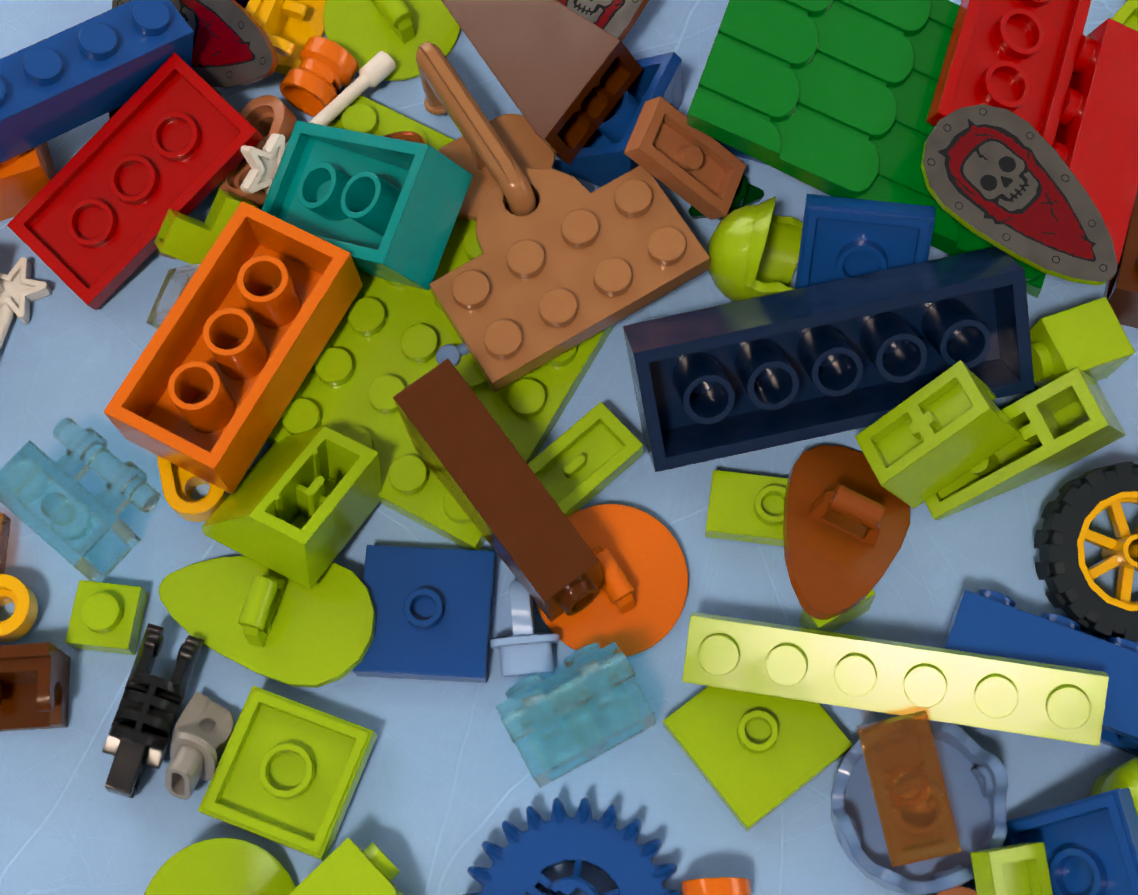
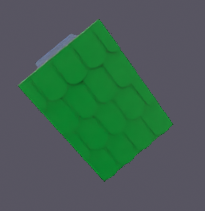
(835, 98)

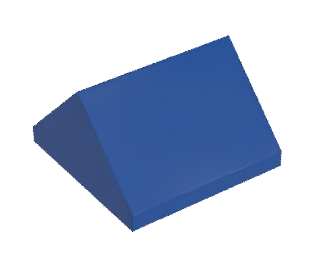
(603, 154)

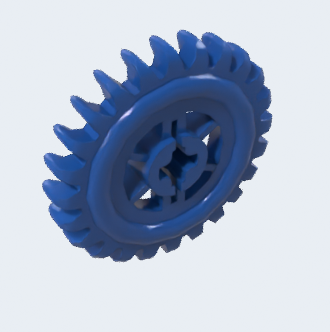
(575, 839)

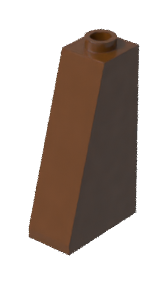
(551, 64)
(499, 491)

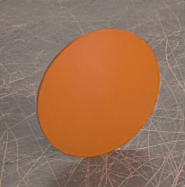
(641, 585)

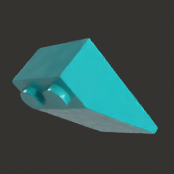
(372, 197)

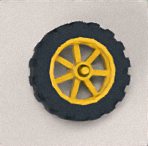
(1063, 553)

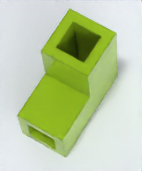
(192, 239)

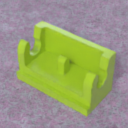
(936, 435)

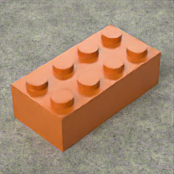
(235, 347)

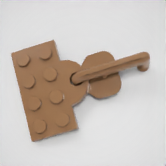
(551, 251)

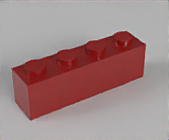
(1101, 124)

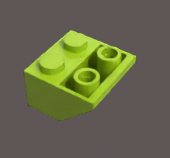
(300, 503)

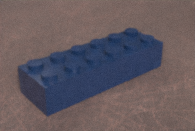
(825, 355)

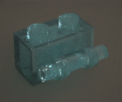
(64, 511)
(575, 712)

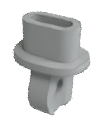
(196, 744)

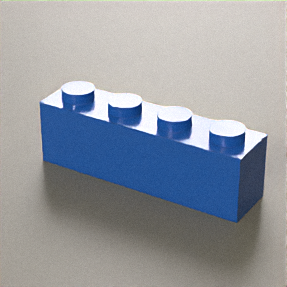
(86, 71)
(993, 626)

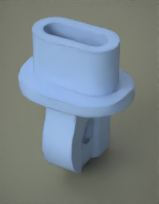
(526, 649)

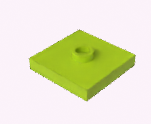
(755, 747)
(288, 773)

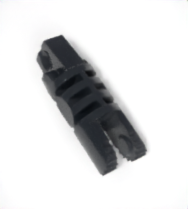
(147, 712)

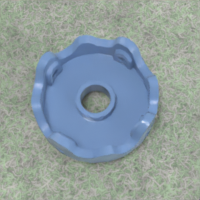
(977, 799)

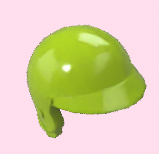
(754, 252)

